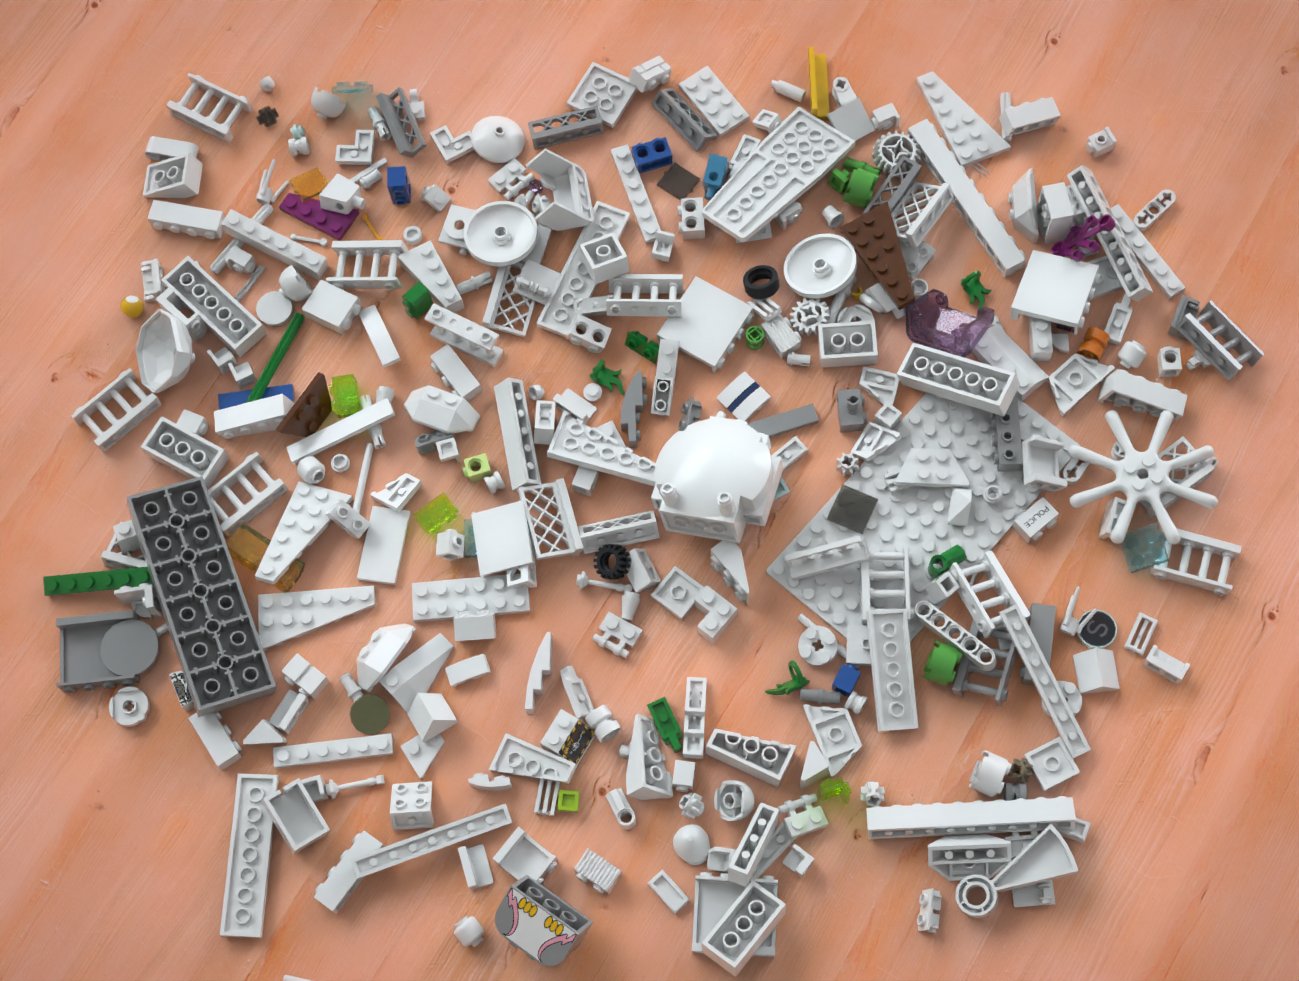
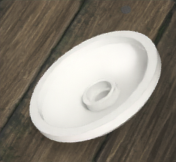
(497, 146)

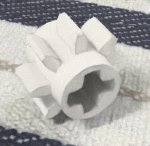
(847, 458)
(872, 793)
(691, 805)

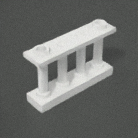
(208, 123)
(367, 248)
(645, 283)
(464, 335)
(125, 424)
(256, 505)
(1208, 546)
(868, 575)
(997, 580)

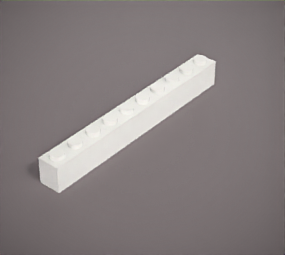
(967, 199)
(970, 818)

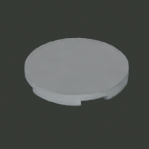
(129, 648)

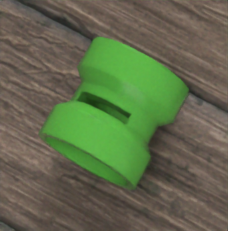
(754, 342)

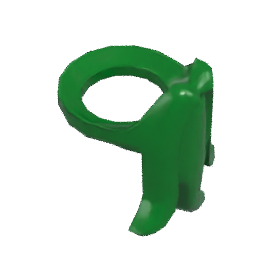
(974, 288)
(606, 376)
(797, 681)

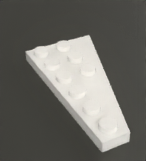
(298, 528)

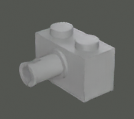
(850, 410)

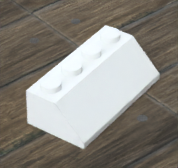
(1002, 352)

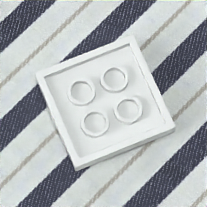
(603, 88)

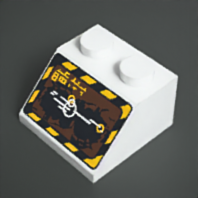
(568, 737)

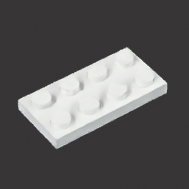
(714, 101)

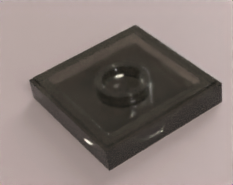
(852, 509)

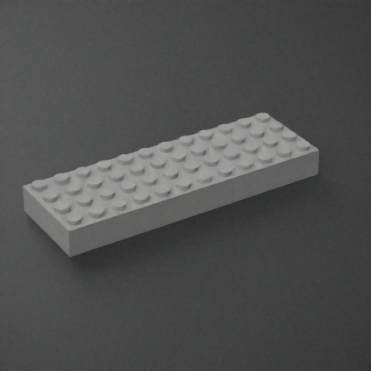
(200, 596)

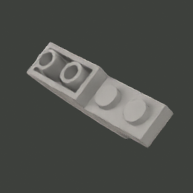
(632, 407)

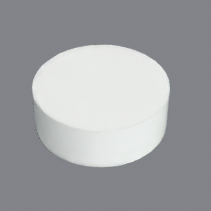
(412, 235)

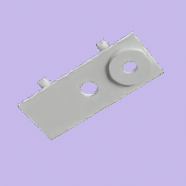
(454, 237)

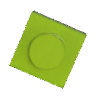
(568, 801)

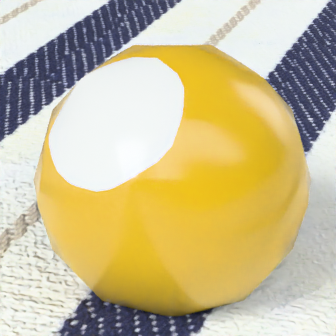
(132, 306)

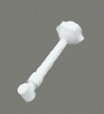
(582, 581)
(332, 788)

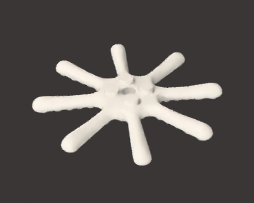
(1139, 489)

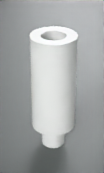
(788, 90)

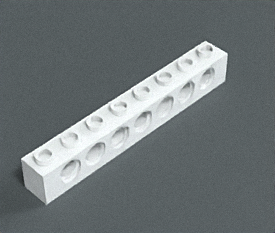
(1114, 241)

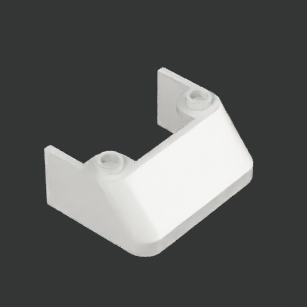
(570, 191)

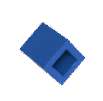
(846, 680)

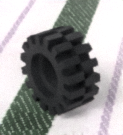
(621, 561)

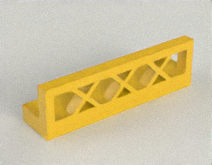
(818, 84)

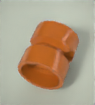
(1094, 344)

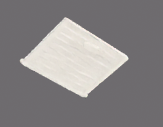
(502, 538)

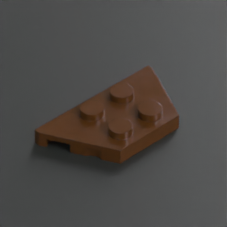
(309, 409)

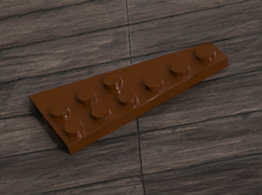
(879, 249)

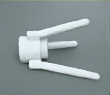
(265, 194)
(1070, 624)

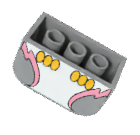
(540, 922)

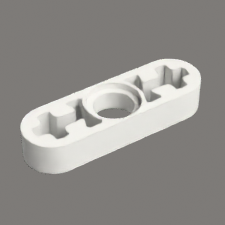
(1156, 202)

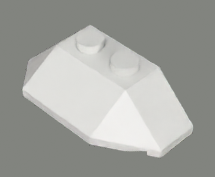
(1023, 206)
(441, 410)
(381, 653)
(969, 855)

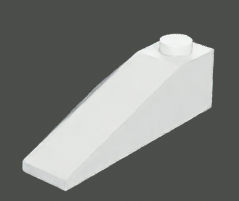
(417, 671)

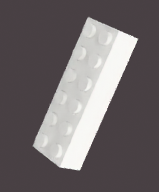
(217, 308)
(958, 379)

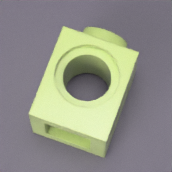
(479, 460)

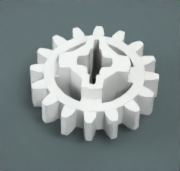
(809, 315)

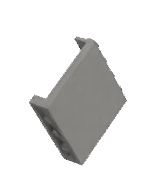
(80, 652)

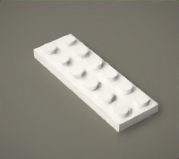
(447, 597)
(892, 669)

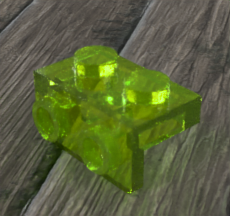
(435, 513)
(831, 788)

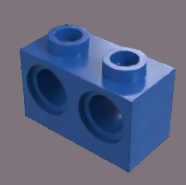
(653, 159)
(399, 185)

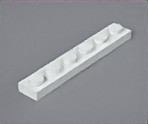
(636, 192)
(1148, 256)
(333, 751)

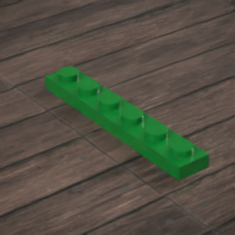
(95, 581)

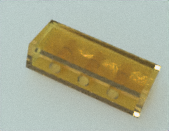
(249, 548)

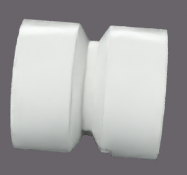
(602, 722)

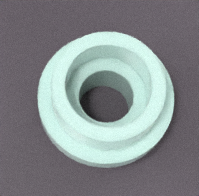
(297, 131)

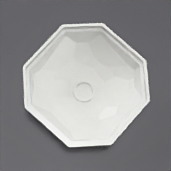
(163, 351)

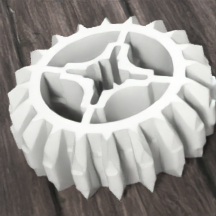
(888, 147)

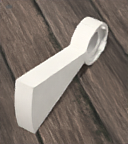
(1039, 862)

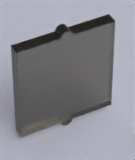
(678, 181)

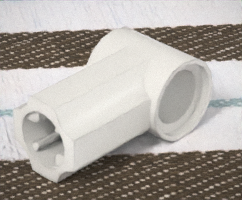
(621, 808)

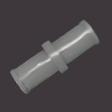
(819, 696)

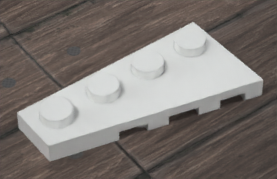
(527, 760)

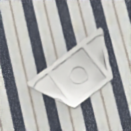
(1075, 380)
(932, 469)
(834, 735)

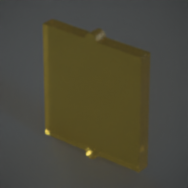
(309, 184)

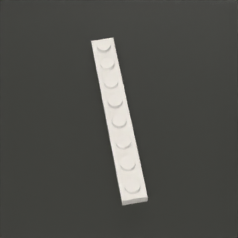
(1044, 681)
(431, 841)

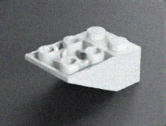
(728, 560)

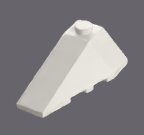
(646, 769)

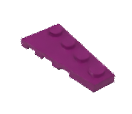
(324, 220)

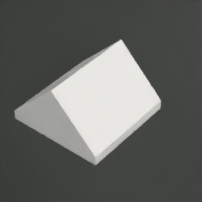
(1096, 671)
(430, 715)
(814, 767)

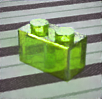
(345, 395)

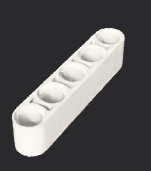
(951, 627)

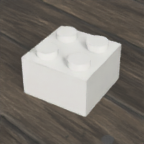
(604, 258)

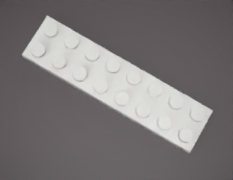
(575, 279)
(248, 858)

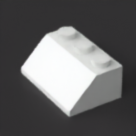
(847, 344)

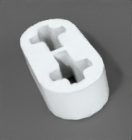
(1079, 471)

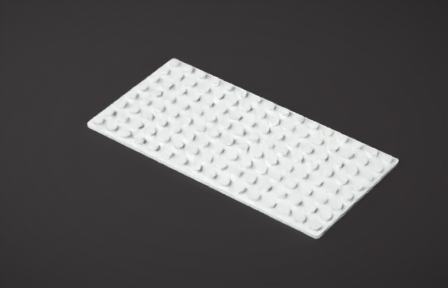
(918, 512)

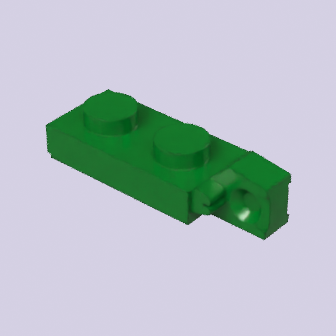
(666, 723)

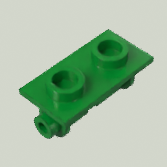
(638, 343)

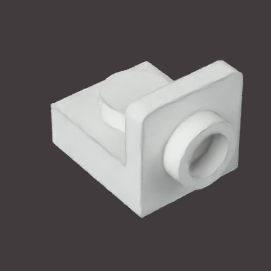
(767, 120)

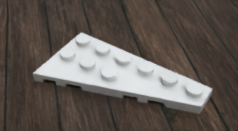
(962, 127)
(595, 450)
(299, 613)

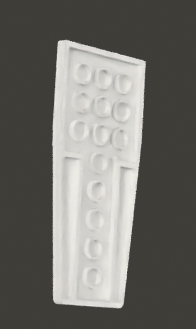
(777, 174)

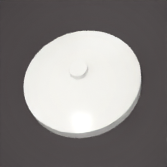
(500, 233)
(820, 266)

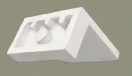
(146, 593)
(411, 806)

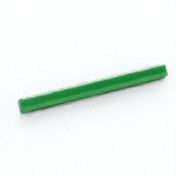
(276, 358)

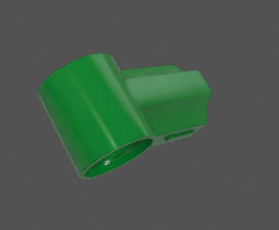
(946, 559)

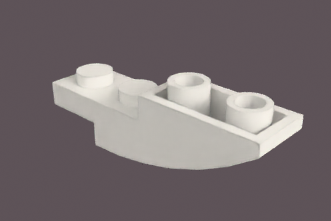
(665, 377)

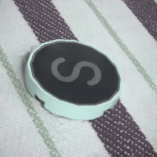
(1098, 631)

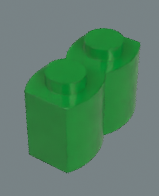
(417, 300)

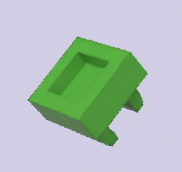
(839, 180)

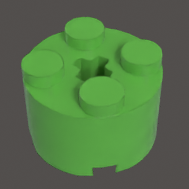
(860, 188)
(941, 663)

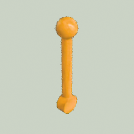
(365, 218)

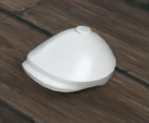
(692, 844)

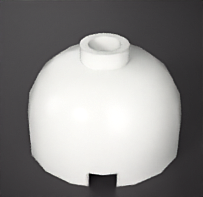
(327, 104)
(294, 285)
(734, 800)

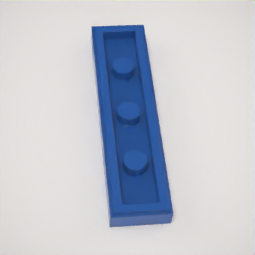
(240, 397)

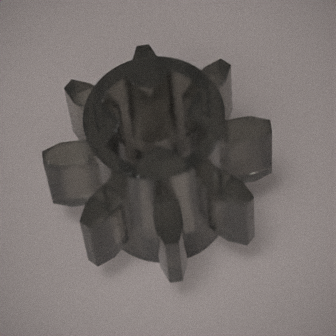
(267, 116)

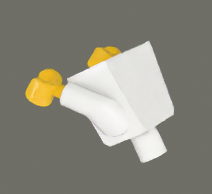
(878, 300)

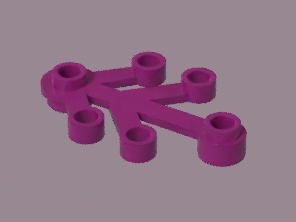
(1081, 235)

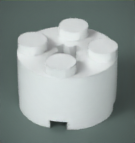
(989, 773)

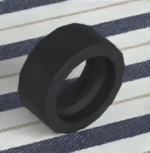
(762, 291)

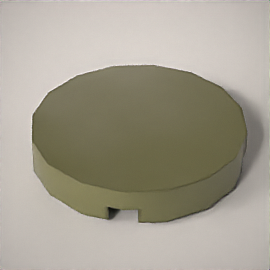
(369, 714)

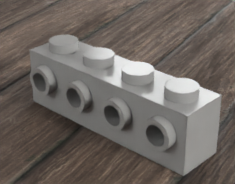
(1007, 439)

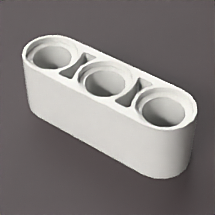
(164, 148)

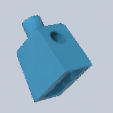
(715, 175)

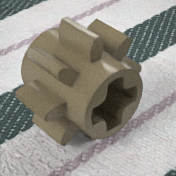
(1025, 772)

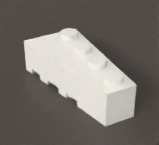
(426, 266)

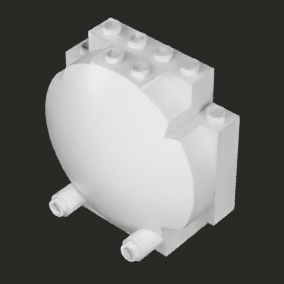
(716, 479)

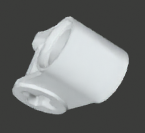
(842, 92)

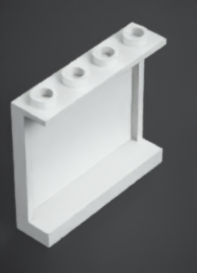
(1056, 289)
(708, 323)
(714, 899)

